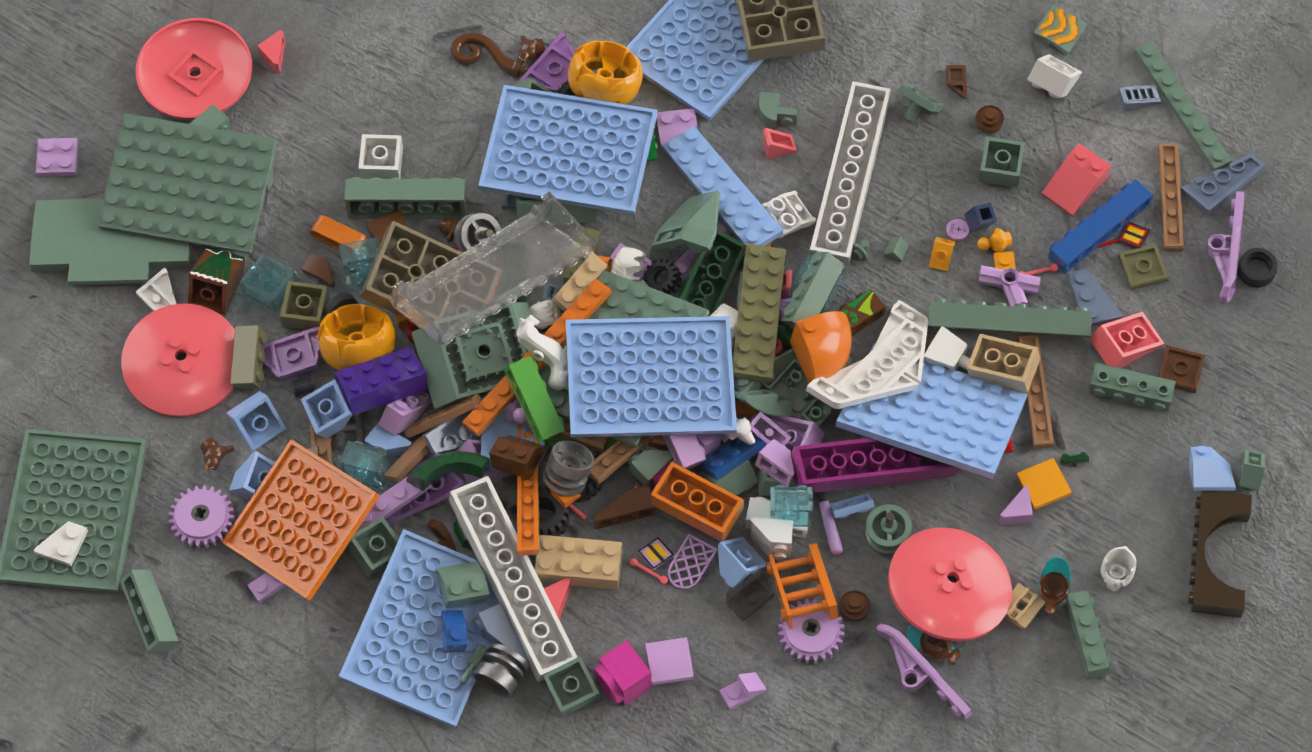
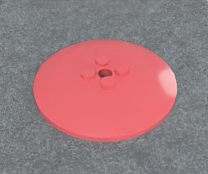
(192, 46)
(173, 385)
(946, 608)

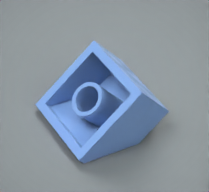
(327, 409)
(256, 420)

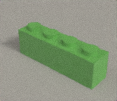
(534, 399)

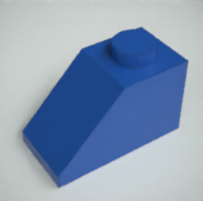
(454, 631)

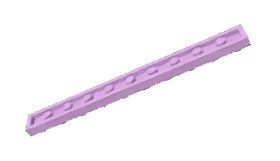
(385, 506)

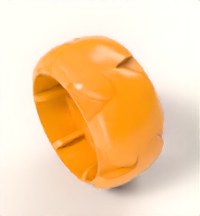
(609, 60)
(355, 335)

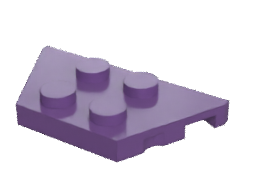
(552, 65)
(293, 354)

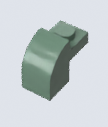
(771, 113)

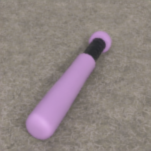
(829, 525)

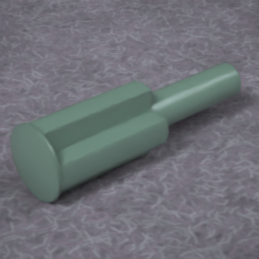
(475, 659)

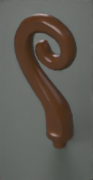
(506, 64)

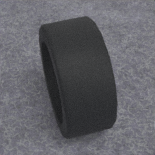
(1261, 254)

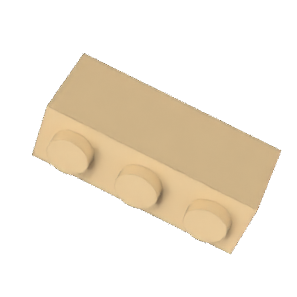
(579, 281)

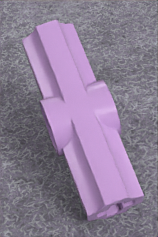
(1013, 290)

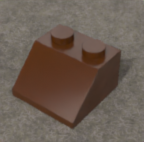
(516, 455)

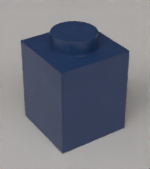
(980, 217)

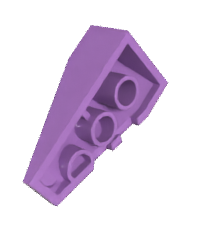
(439, 492)

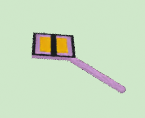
(657, 553)

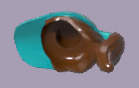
(1054, 583)
(932, 646)

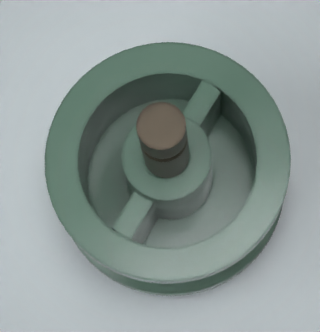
(887, 528)

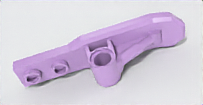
(1228, 254)
(914, 665)

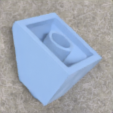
(1209, 470)
(251, 475)
(738, 561)

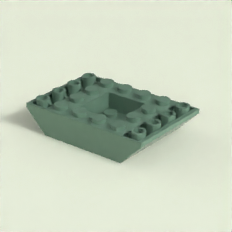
(459, 370)

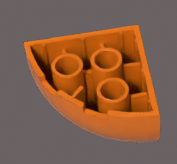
(822, 344)

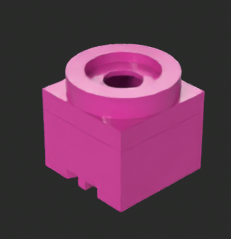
(622, 674)

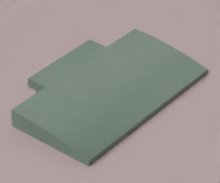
(69, 240)

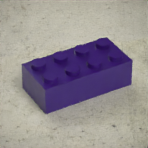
(382, 380)

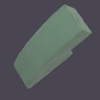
(766, 401)

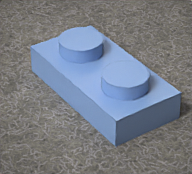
(845, 507)

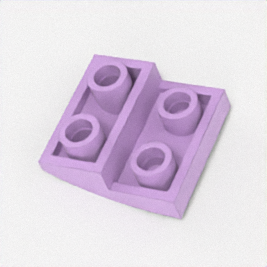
(669, 661)

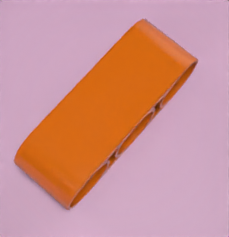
(334, 233)

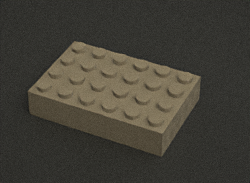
(780, 28)
(402, 257)

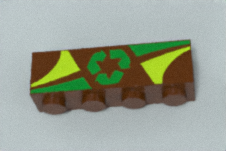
(863, 311)

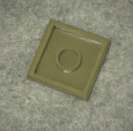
(1143, 267)

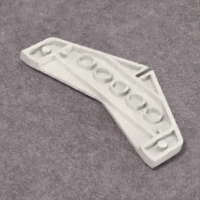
(887, 370)

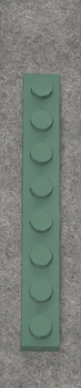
(1182, 106)

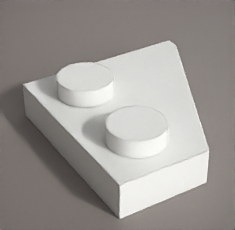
(63, 544)

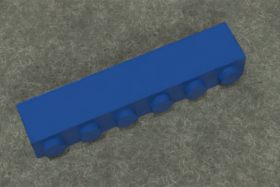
(1100, 225)

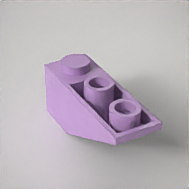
(404, 412)

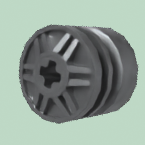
(568, 468)
(500, 670)

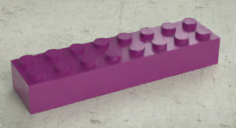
(861, 465)

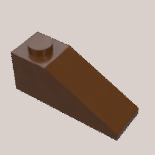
(629, 506)

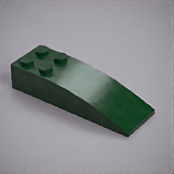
(712, 273)

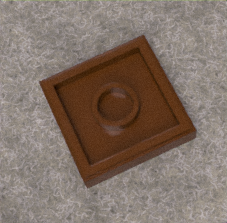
(1182, 367)

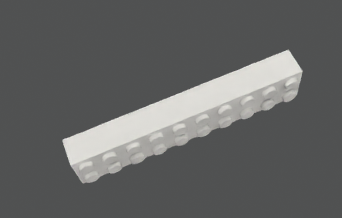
(851, 171)
(511, 576)

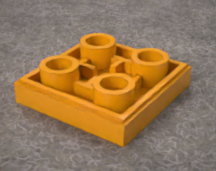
(1044, 483)

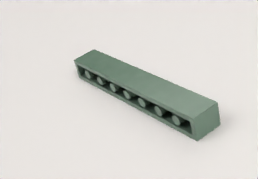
(1010, 319)

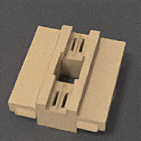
(1033, 606)

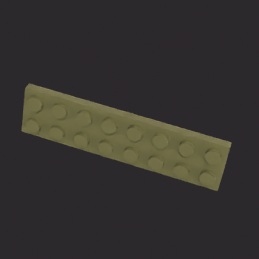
(758, 313)

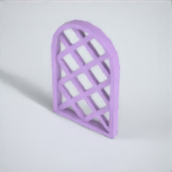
(675, 560)

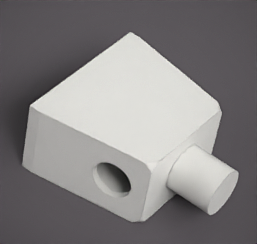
(947, 351)

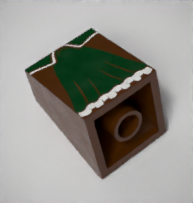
(215, 279)

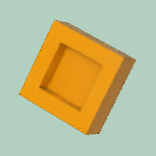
(1004, 260)

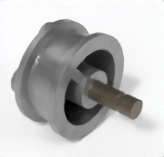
(474, 229)

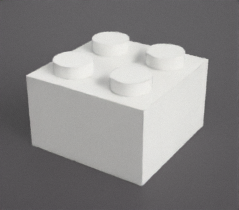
(380, 156)

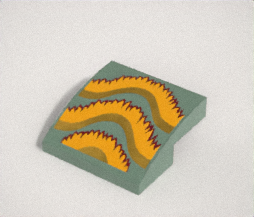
(1059, 29)

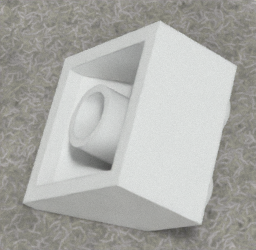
(1053, 76)
(773, 536)

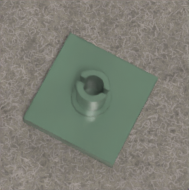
(919, 100)

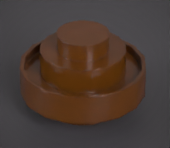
(989, 119)
(854, 605)

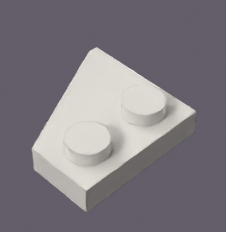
(157, 291)

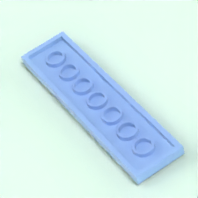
(710, 173)

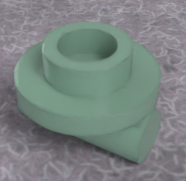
(861, 251)

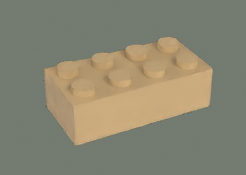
(582, 560)

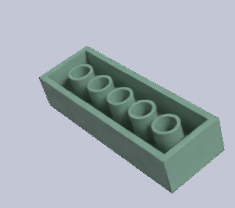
(415, 196)

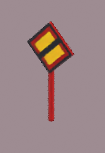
(1131, 234)

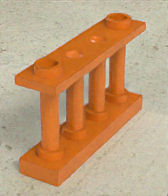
(817, 574)

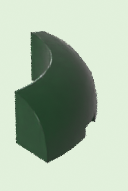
(454, 461)

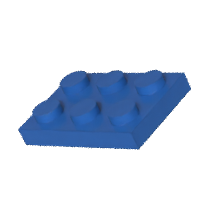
(729, 457)

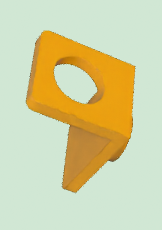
(941, 254)

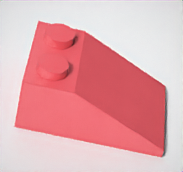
(1076, 179)
(1126, 340)

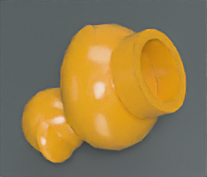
(997, 242)

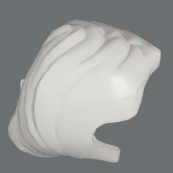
(628, 262)
(546, 313)
(1118, 568)

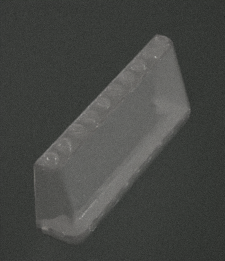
(494, 272)

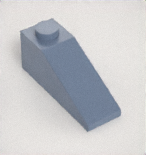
(497, 629)

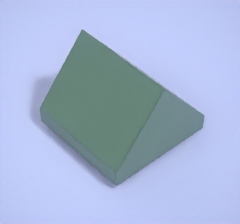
(896, 248)

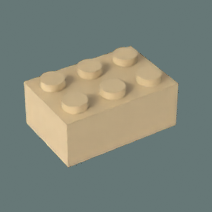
(1004, 362)

